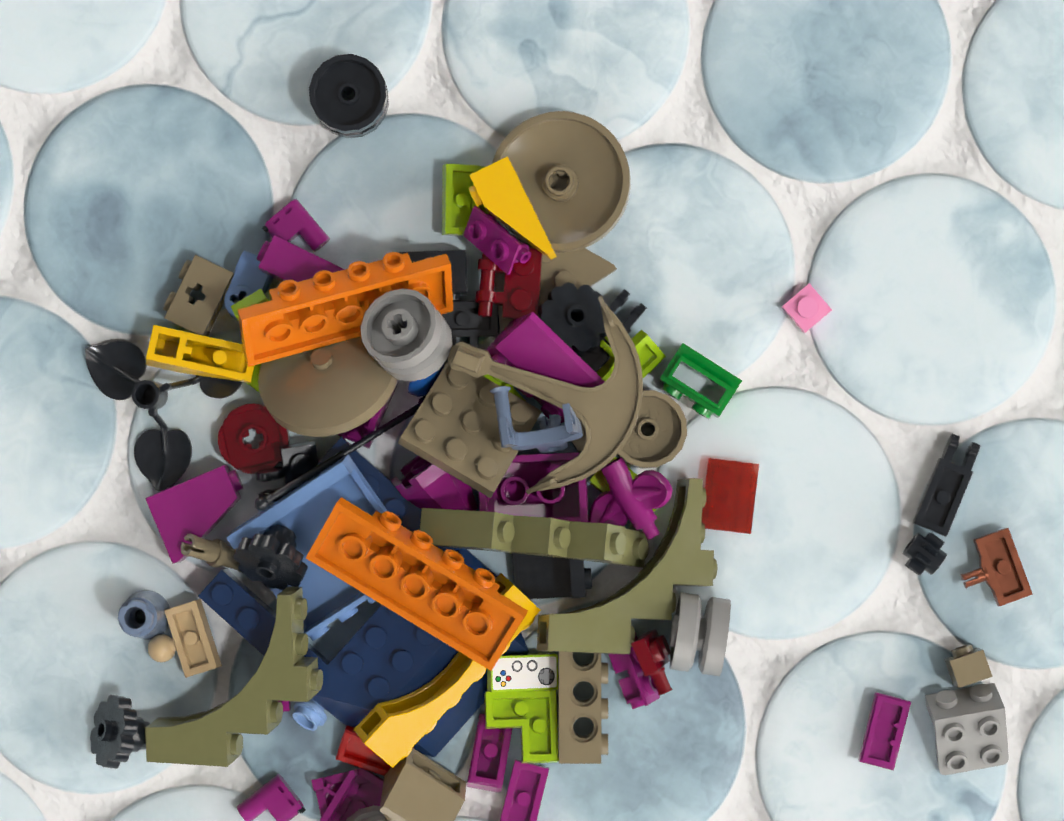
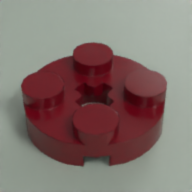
(237, 427)

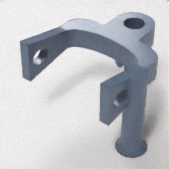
(551, 437)

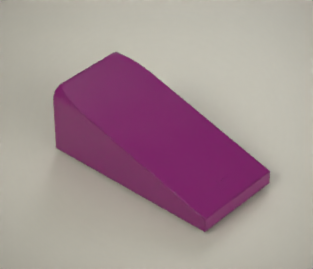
(489, 757)

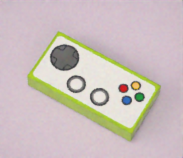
(524, 673)

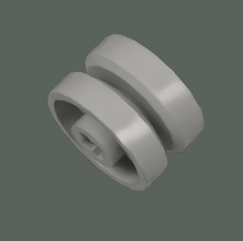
(406, 334)
(693, 634)

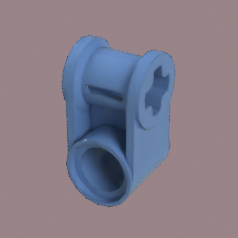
(246, 280)

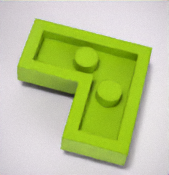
(533, 713)

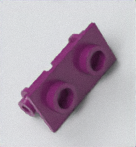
(495, 241)
(636, 687)

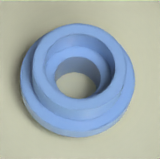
(309, 715)

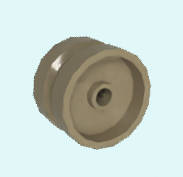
(668, 437)

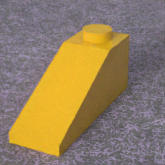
(507, 201)
(197, 355)

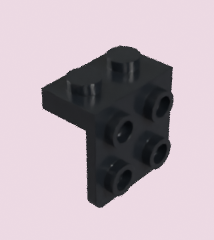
(550, 576)

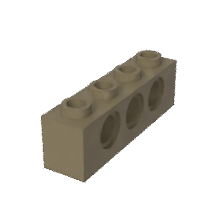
(571, 746)

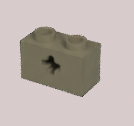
(203, 314)

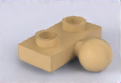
(189, 638)

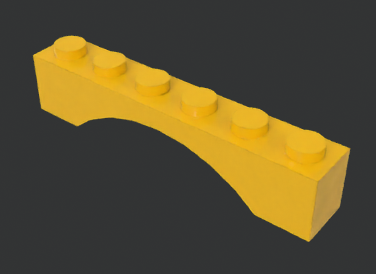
(400, 723)

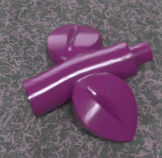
(631, 498)

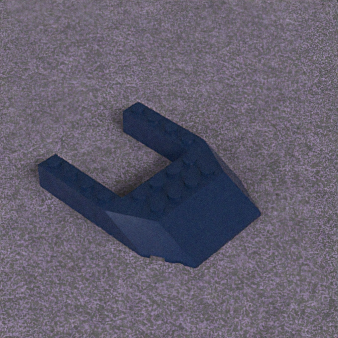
(384, 656)

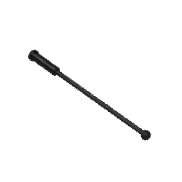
(262, 503)

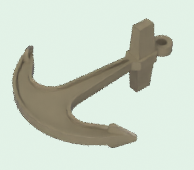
(605, 410)

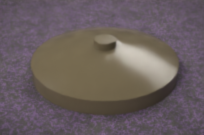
(571, 176)
(325, 388)

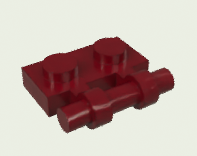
(520, 289)

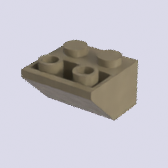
(421, 791)

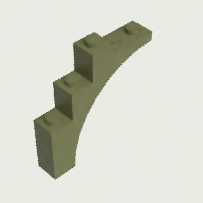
(535, 536)
(649, 595)
(283, 675)

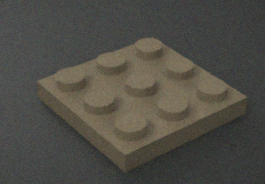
(461, 432)

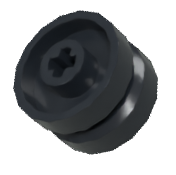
(344, 75)

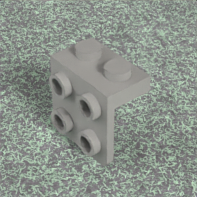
(968, 728)

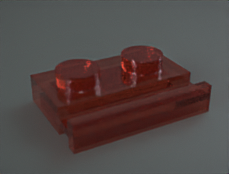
(730, 495)

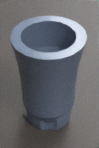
(153, 606)

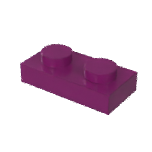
(524, 792)

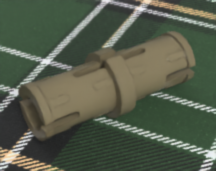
(214, 552)

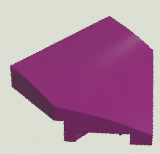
(346, 793)

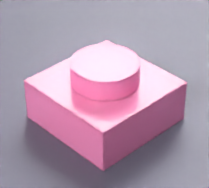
(806, 308)

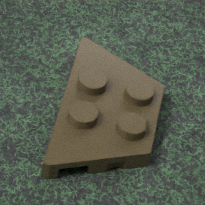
(576, 267)

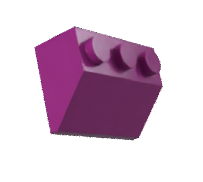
(536, 348)

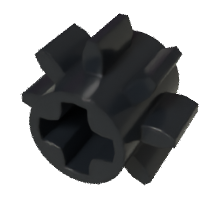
(924, 553)

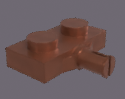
(999, 568)

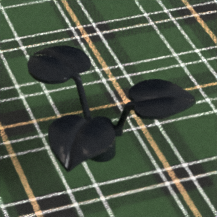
(158, 454)

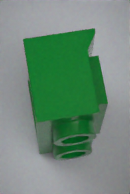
(708, 369)

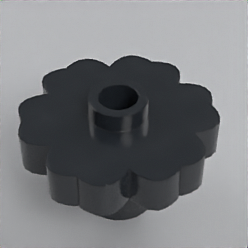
(574, 316)
(272, 558)
(116, 732)

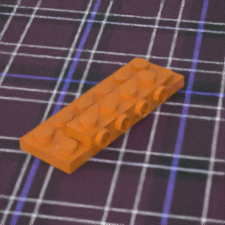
(334, 304)
(418, 581)

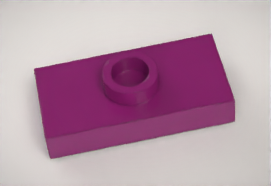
(884, 731)

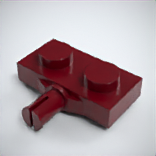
(652, 656)

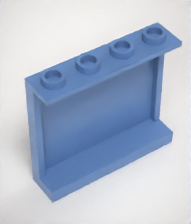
(305, 514)

